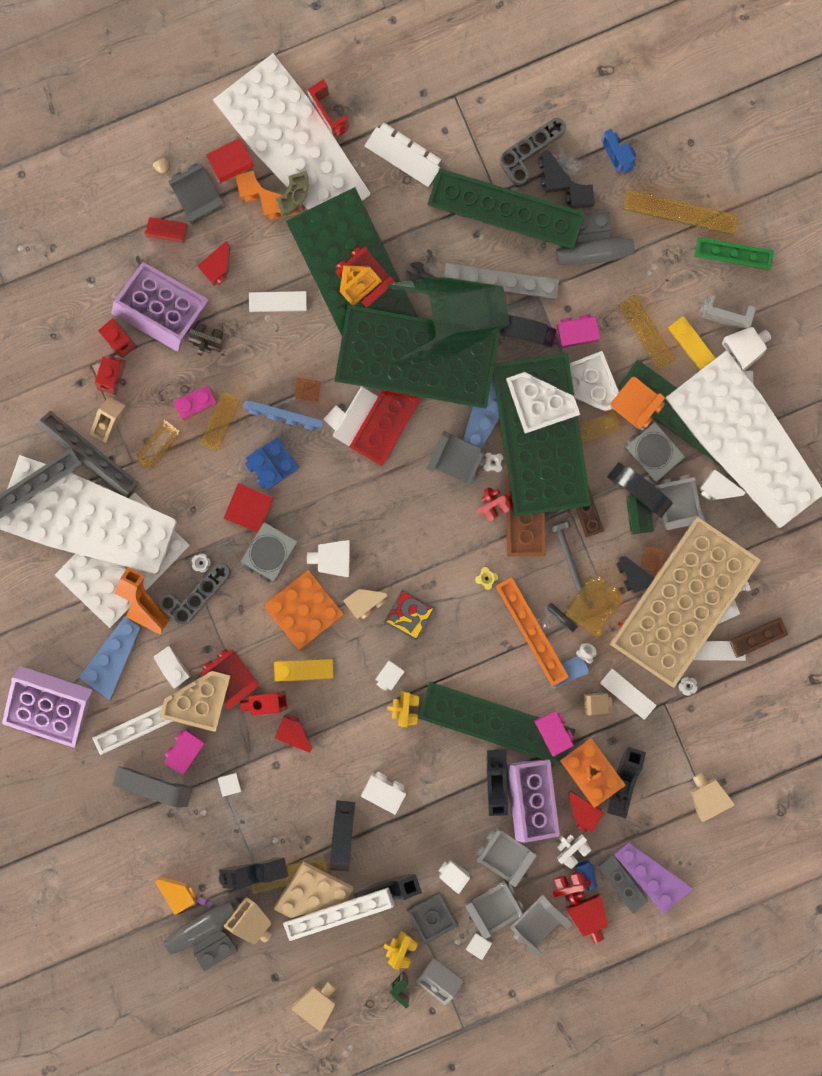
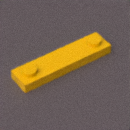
(691, 343)

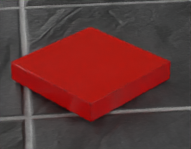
(230, 160)
(248, 508)

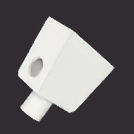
(746, 346)
(332, 558)

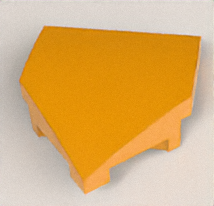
(357, 282)

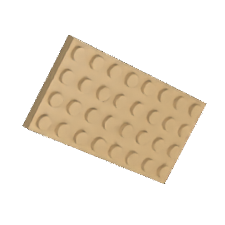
(685, 602)

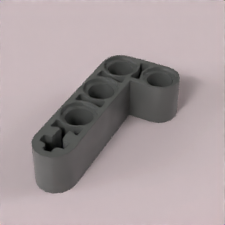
(534, 146)
(198, 591)
(152, 787)

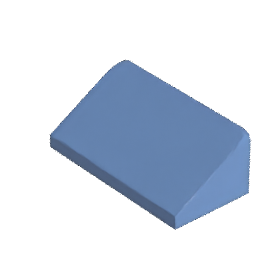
(575, 668)

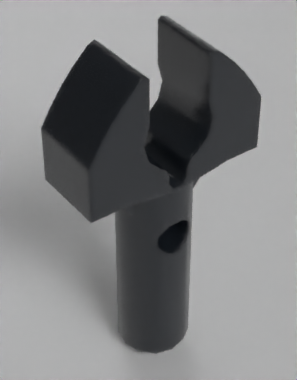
(424, 275)
(563, 618)

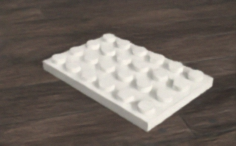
(96, 580)

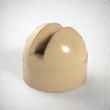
(161, 165)

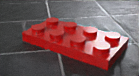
(384, 425)

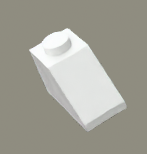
(719, 487)
(172, 667)
(454, 875)

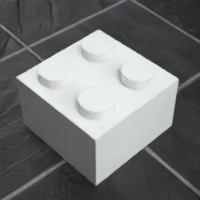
(383, 792)

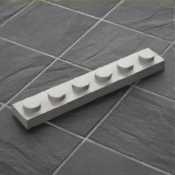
(511, 282)

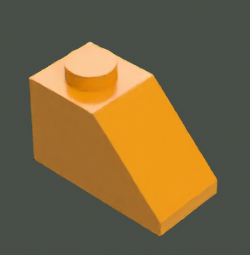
(177, 894)

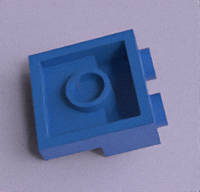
(620, 155)
(271, 464)

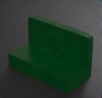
(639, 516)
(396, 989)

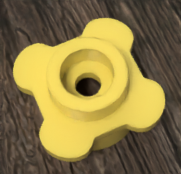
(486, 573)

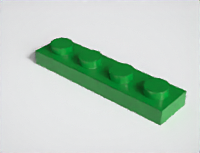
(734, 253)

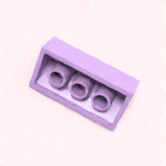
(532, 800)

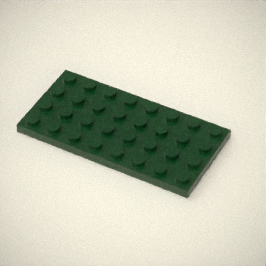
(328, 236)
(378, 339)
(547, 463)

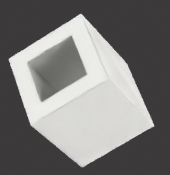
(389, 676)

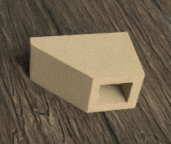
(363, 600)

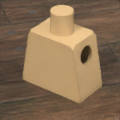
(709, 798)
(249, 923)
(316, 1005)

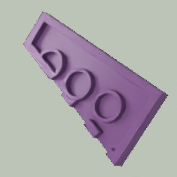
(655, 880)

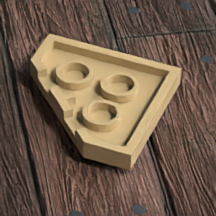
(198, 702)
(311, 891)

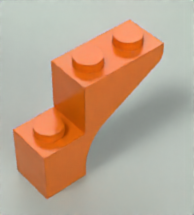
(250, 189)
(143, 608)

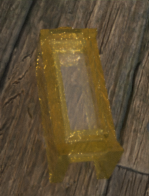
(158, 444)

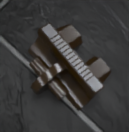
(203, 341)

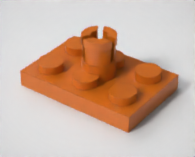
(592, 773)

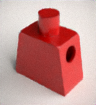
(117, 338)
(110, 374)
(271, 703)
(589, 917)

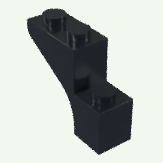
(557, 180)
(635, 576)
(249, 874)

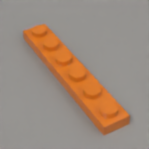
(532, 631)

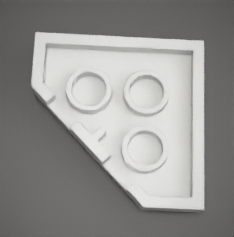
(593, 381)
(539, 402)

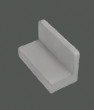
(439, 982)

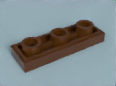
(590, 519)

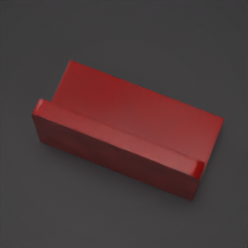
(166, 230)

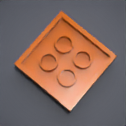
(303, 609)

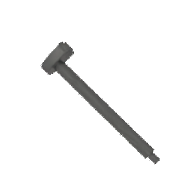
(559, 528)

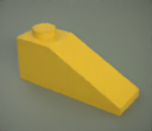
(303, 670)

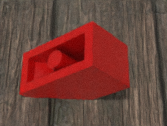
(216, 265)
(293, 733)
(584, 812)

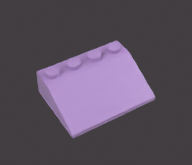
(159, 306)
(46, 706)

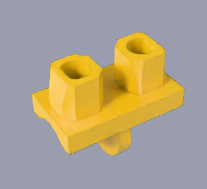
(405, 717)
(397, 950)

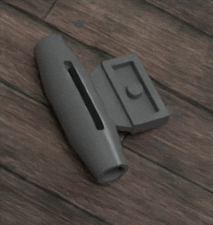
(595, 243)
(206, 936)

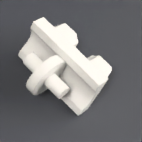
(566, 856)

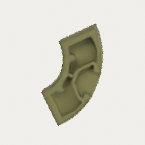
(295, 194)

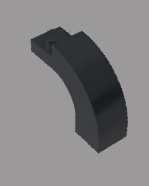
(529, 330)
(640, 489)
(628, 771)
(497, 782)
(342, 835)
(400, 887)

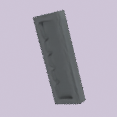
(622, 883)

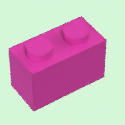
(578, 331)
(195, 402)
(554, 733)
(184, 751)

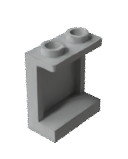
(725, 317)
(684, 499)
(505, 856)
(494, 908)

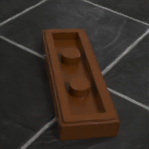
(758, 637)

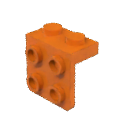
(637, 403)

